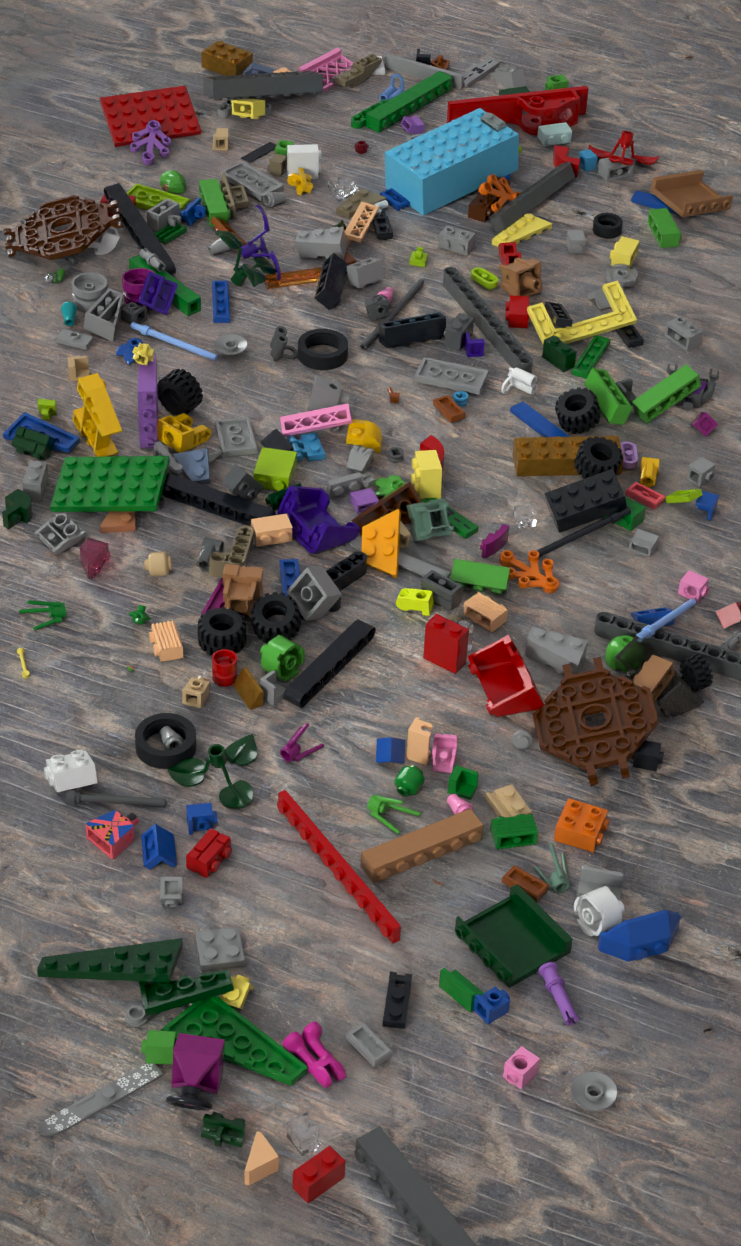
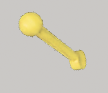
(25, 673)

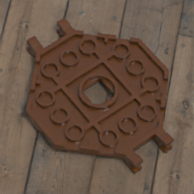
(41, 239)
(628, 723)

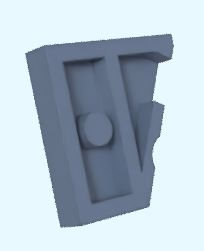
(255, 68)
(195, 465)

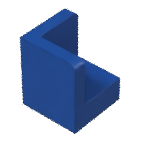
(708, 502)
(390, 750)

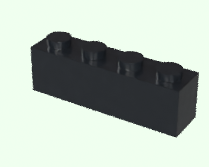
(331, 281)
(412, 330)

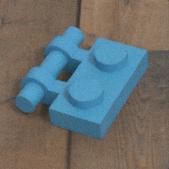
(311, 447)

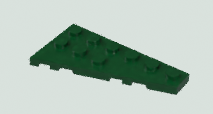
(126, 963)

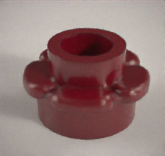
(361, 147)

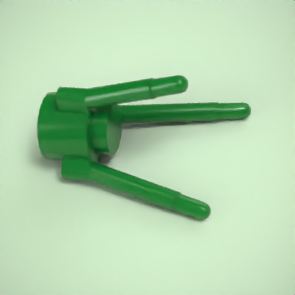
(56, 610)

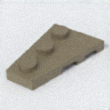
(350, 206)

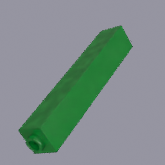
(183, 299)

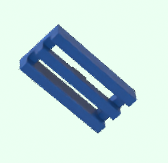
(395, 199)

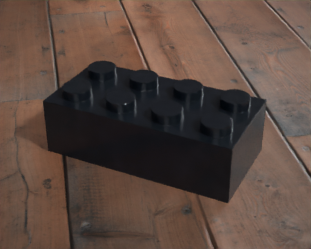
(585, 500)

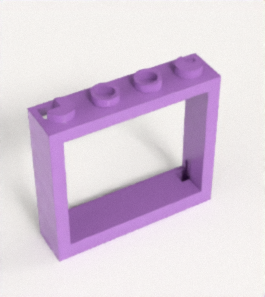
(148, 403)

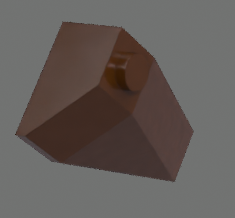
(393, 501)

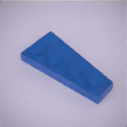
(63, 440)

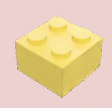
(427, 474)

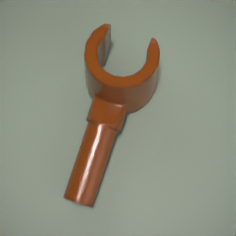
(394, 397)

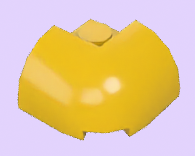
(366, 434)

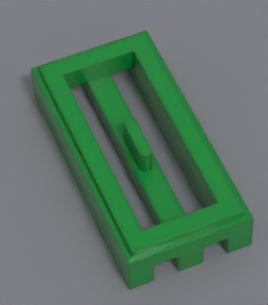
(170, 233)

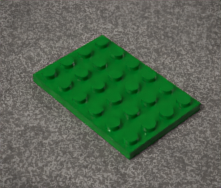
(110, 484)

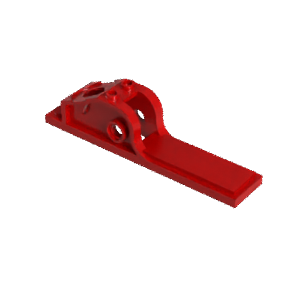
(542, 107)

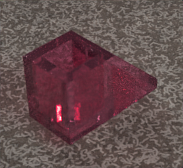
(93, 556)

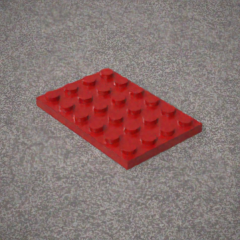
(134, 110)

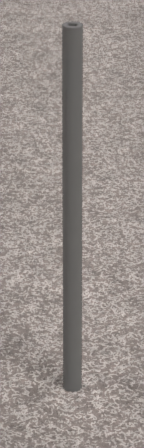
(393, 313)

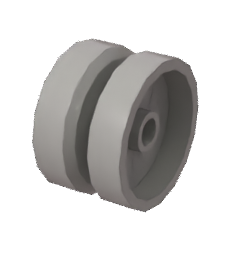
(88, 289)

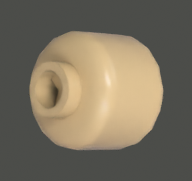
(158, 564)

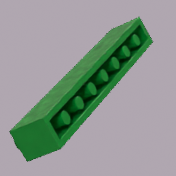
(409, 101)

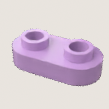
(630, 455)

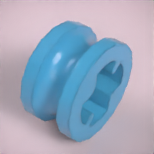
(460, 398)

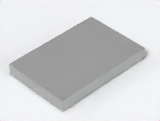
(236, 437)

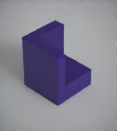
(473, 347)

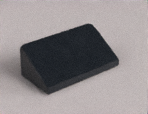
(276, 440)

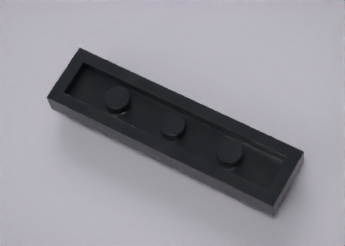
(558, 314)

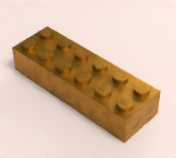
(550, 455)

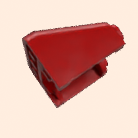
(505, 679)

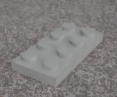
(254, 181)
(451, 375)

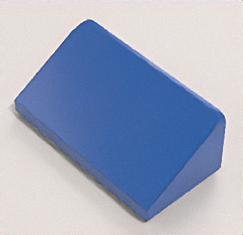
(651, 616)

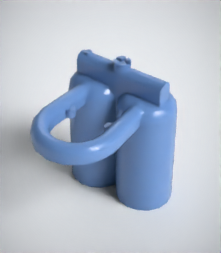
(392, 91)

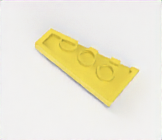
(522, 230)

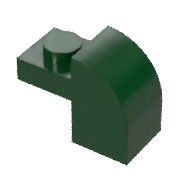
(17, 509)

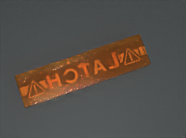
(293, 278)

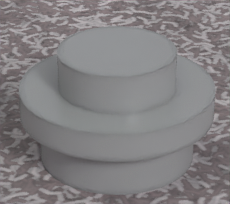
(521, 739)
(136, 1016)

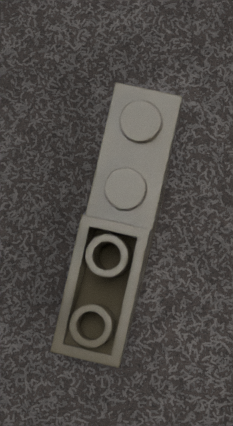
(360, 72)

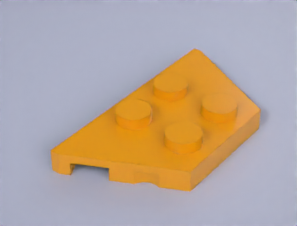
(381, 543)

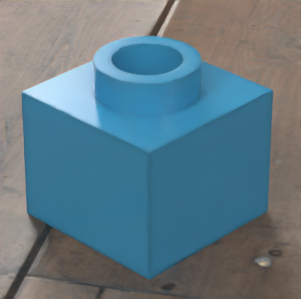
(588, 160)

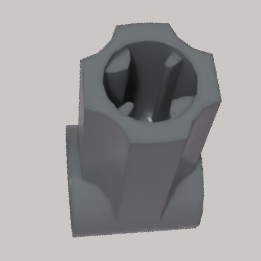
(208, 547)

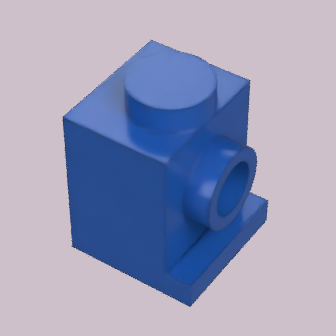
(200, 817)
(492, 1004)

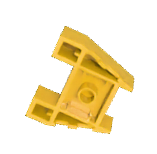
(97, 416)

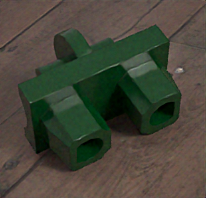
(223, 1130)

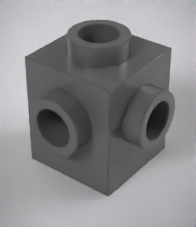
(377, 307)

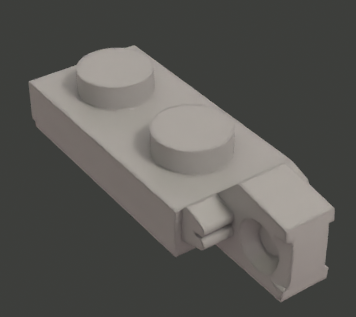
(349, 483)

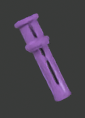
(555, 985)

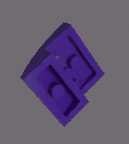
(157, 293)

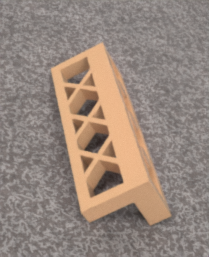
(357, 220)

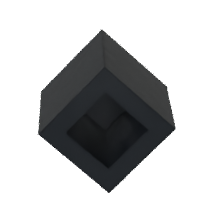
(648, 756)

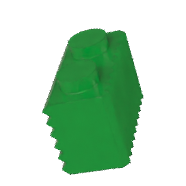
(514, 831)

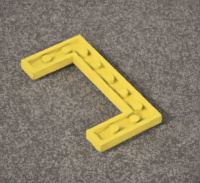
(620, 317)

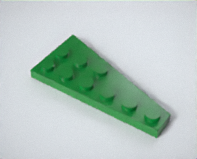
(243, 1040)

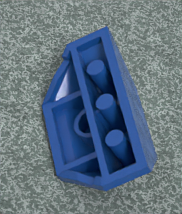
(641, 936)

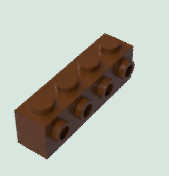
(480, 206)

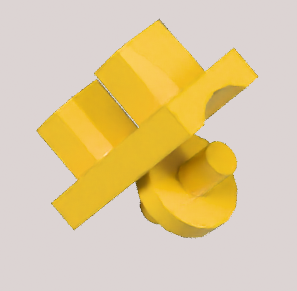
(300, 181)

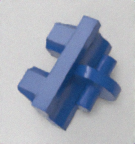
(193, 212)

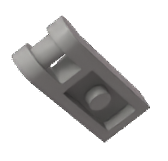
(174, 467)

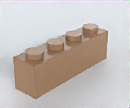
(655, 675)

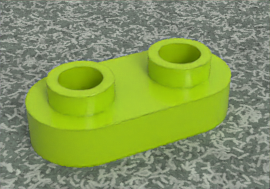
(484, 278)

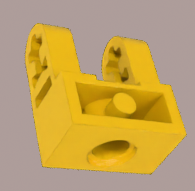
(179, 435)

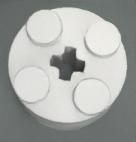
(598, 911)

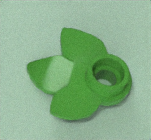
(388, 484)

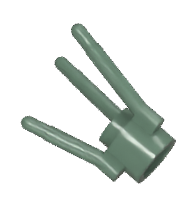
(559, 880)

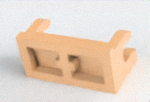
(419, 742)

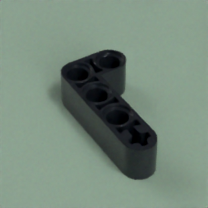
(347, 572)

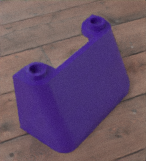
(312, 523)

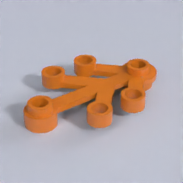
(486, 188)
(548, 582)

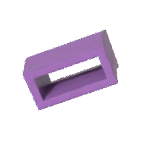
(413, 125)
(363, 499)

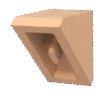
(261, 1161)

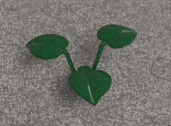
(254, 275)
(241, 752)

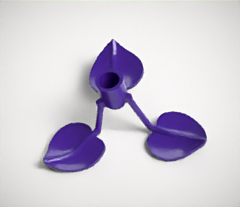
(251, 249)

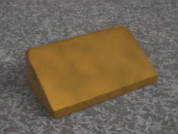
(249, 689)

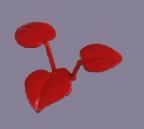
(626, 142)

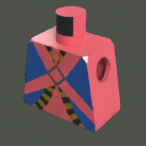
(112, 832)

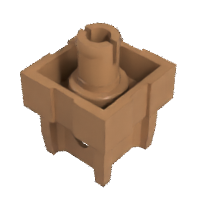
(523, 277)
(242, 587)

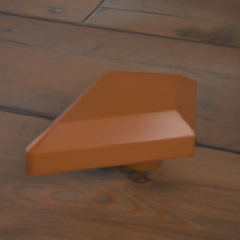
(440, 62)

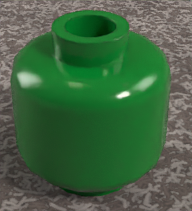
(409, 780)

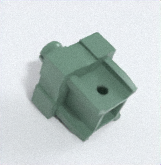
(429, 519)

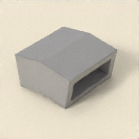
(644, 543)

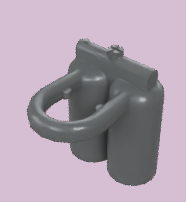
(279, 343)

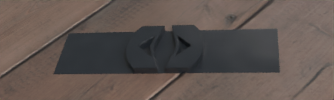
(259, 152)

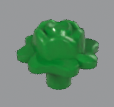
(139, 616)

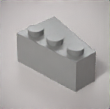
(322, 243)
(104, 314)
(556, 649)

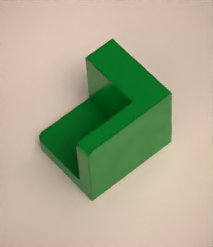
(463, 782)

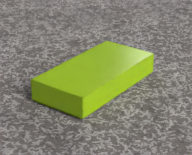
(683, 496)

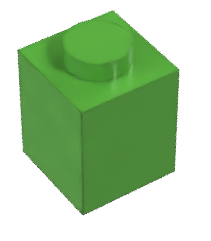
(159, 1047)

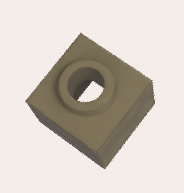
(278, 164)

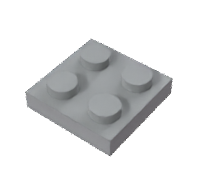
(219, 948)

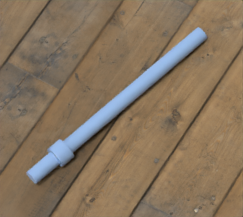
(147, 330)
(649, 630)

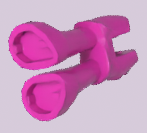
(311, 1037)

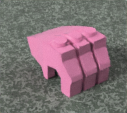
(444, 752)

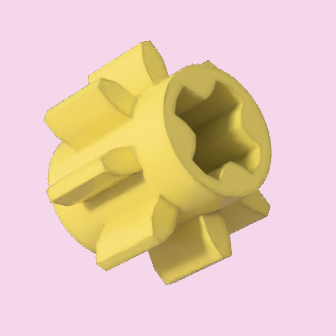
(143, 354)

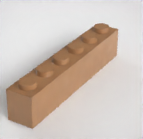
(421, 845)

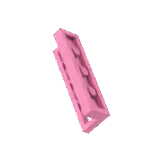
(316, 420)

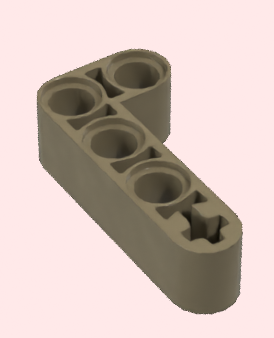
(238, 555)

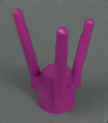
(292, 749)

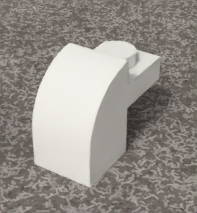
(106, 242)

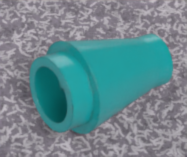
(69, 312)

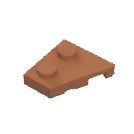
(118, 522)

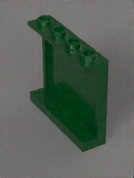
(514, 937)

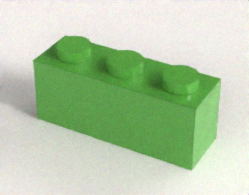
(664, 228)
(481, 576)

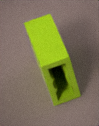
(275, 468)

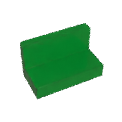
(459, 988)

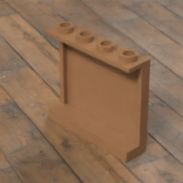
(689, 194)

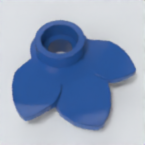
(127, 349)

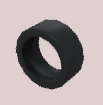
(607, 232)

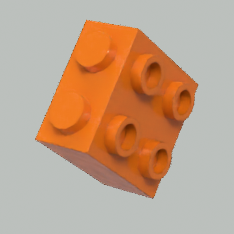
(581, 825)

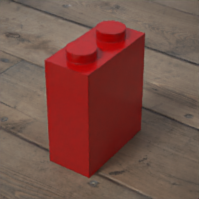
(446, 643)

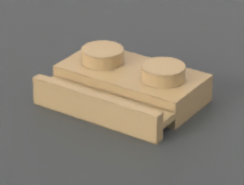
(507, 802)

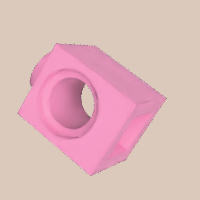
(693, 586)
(521, 1067)

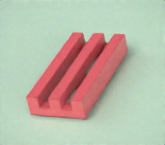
(645, 495)

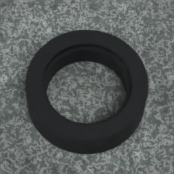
(322, 337)
(165, 758)

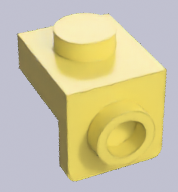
(238, 996)

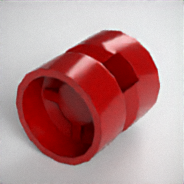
(224, 667)

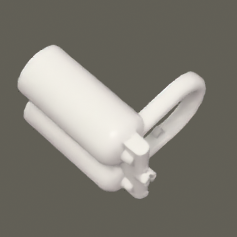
(521, 380)

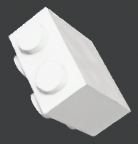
(304, 157)
(70, 771)

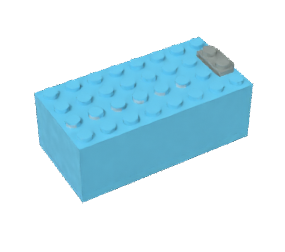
(451, 160)

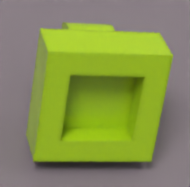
(418, 258)
(47, 408)

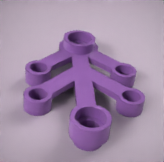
(152, 128)

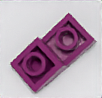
(494, 542)

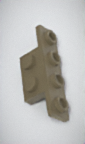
(235, 195)

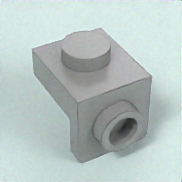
(171, 891)

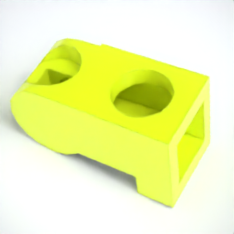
(415, 600)

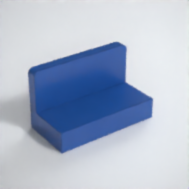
(158, 846)

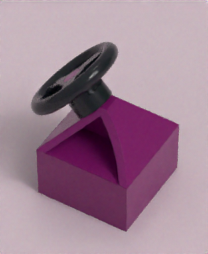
(196, 1069)

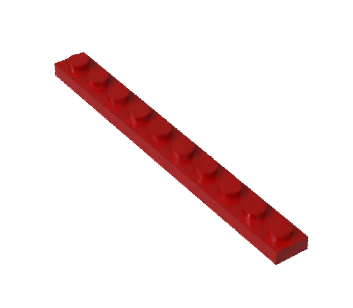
(341, 869)

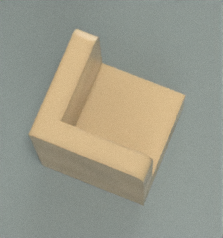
(77, 367)

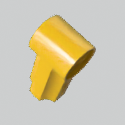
(648, 470)

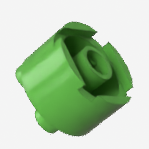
(282, 657)

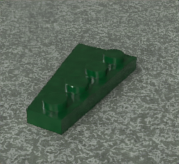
(166, 996)

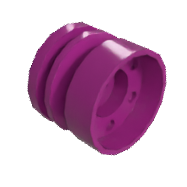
(133, 282)

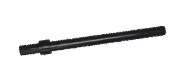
(612, 517)

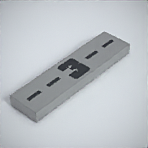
(479, 71)

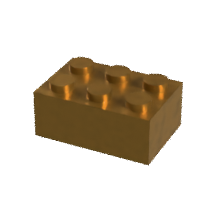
(226, 59)

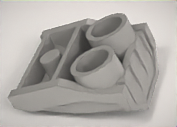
(60, 533)

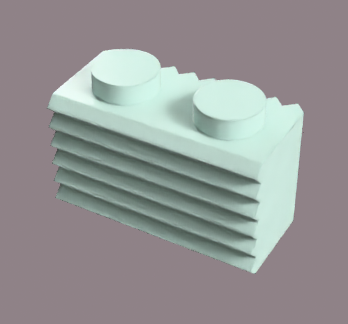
(554, 134)

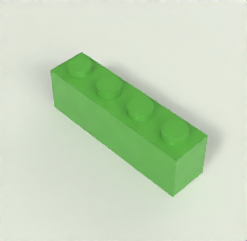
(214, 200)
(666, 393)
(609, 396)

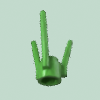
(379, 804)

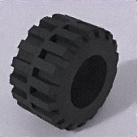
(179, 392)
(568, 413)
(597, 456)
(275, 605)
(221, 630)

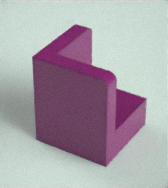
(704, 423)

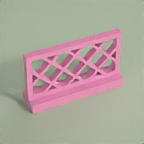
(324, 62)

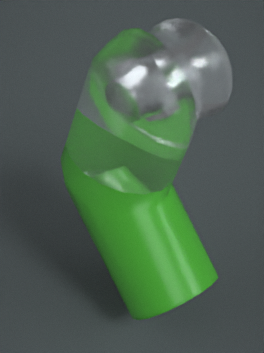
(55, 277)

